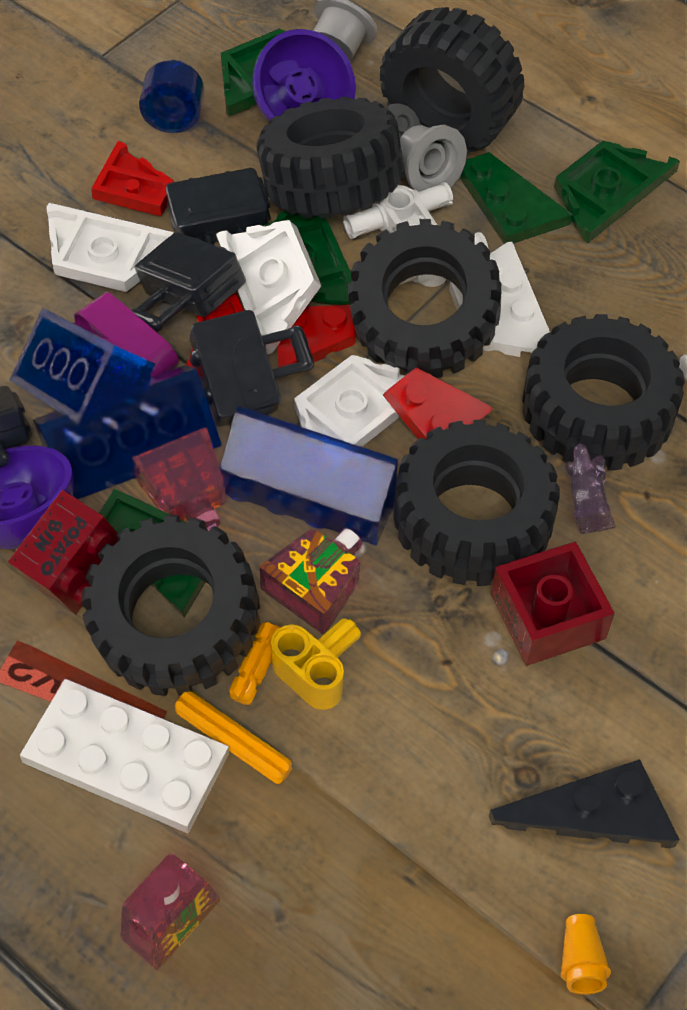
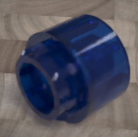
(171, 96)

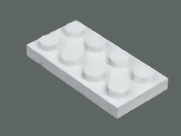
(125, 755)

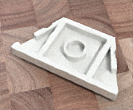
(99, 246)
(276, 274)
(520, 317)
(349, 401)

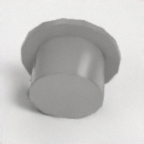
(345, 24)
(432, 155)

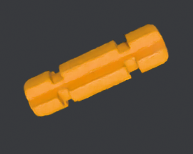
(253, 666)

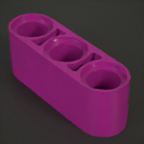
(119, 324)

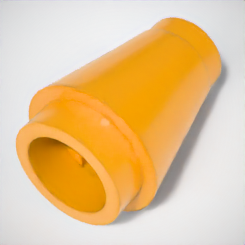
(583, 957)

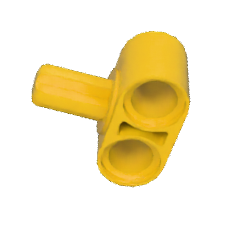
(316, 660)

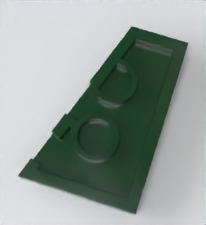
(510, 201)
(127, 511)

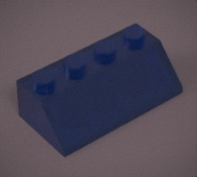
(79, 370)
(104, 450)
(308, 475)

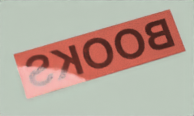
(43, 674)

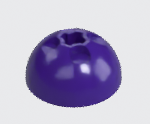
(306, 63)
(28, 489)

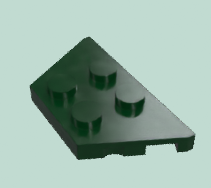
(238, 71)
(609, 184)
(324, 255)

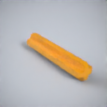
(228, 732)

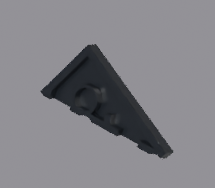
(608, 805)

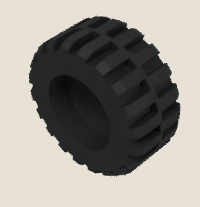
(470, 55)
(330, 156)
(425, 251)
(612, 353)
(483, 458)
(152, 555)

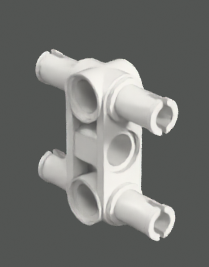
(403, 206)

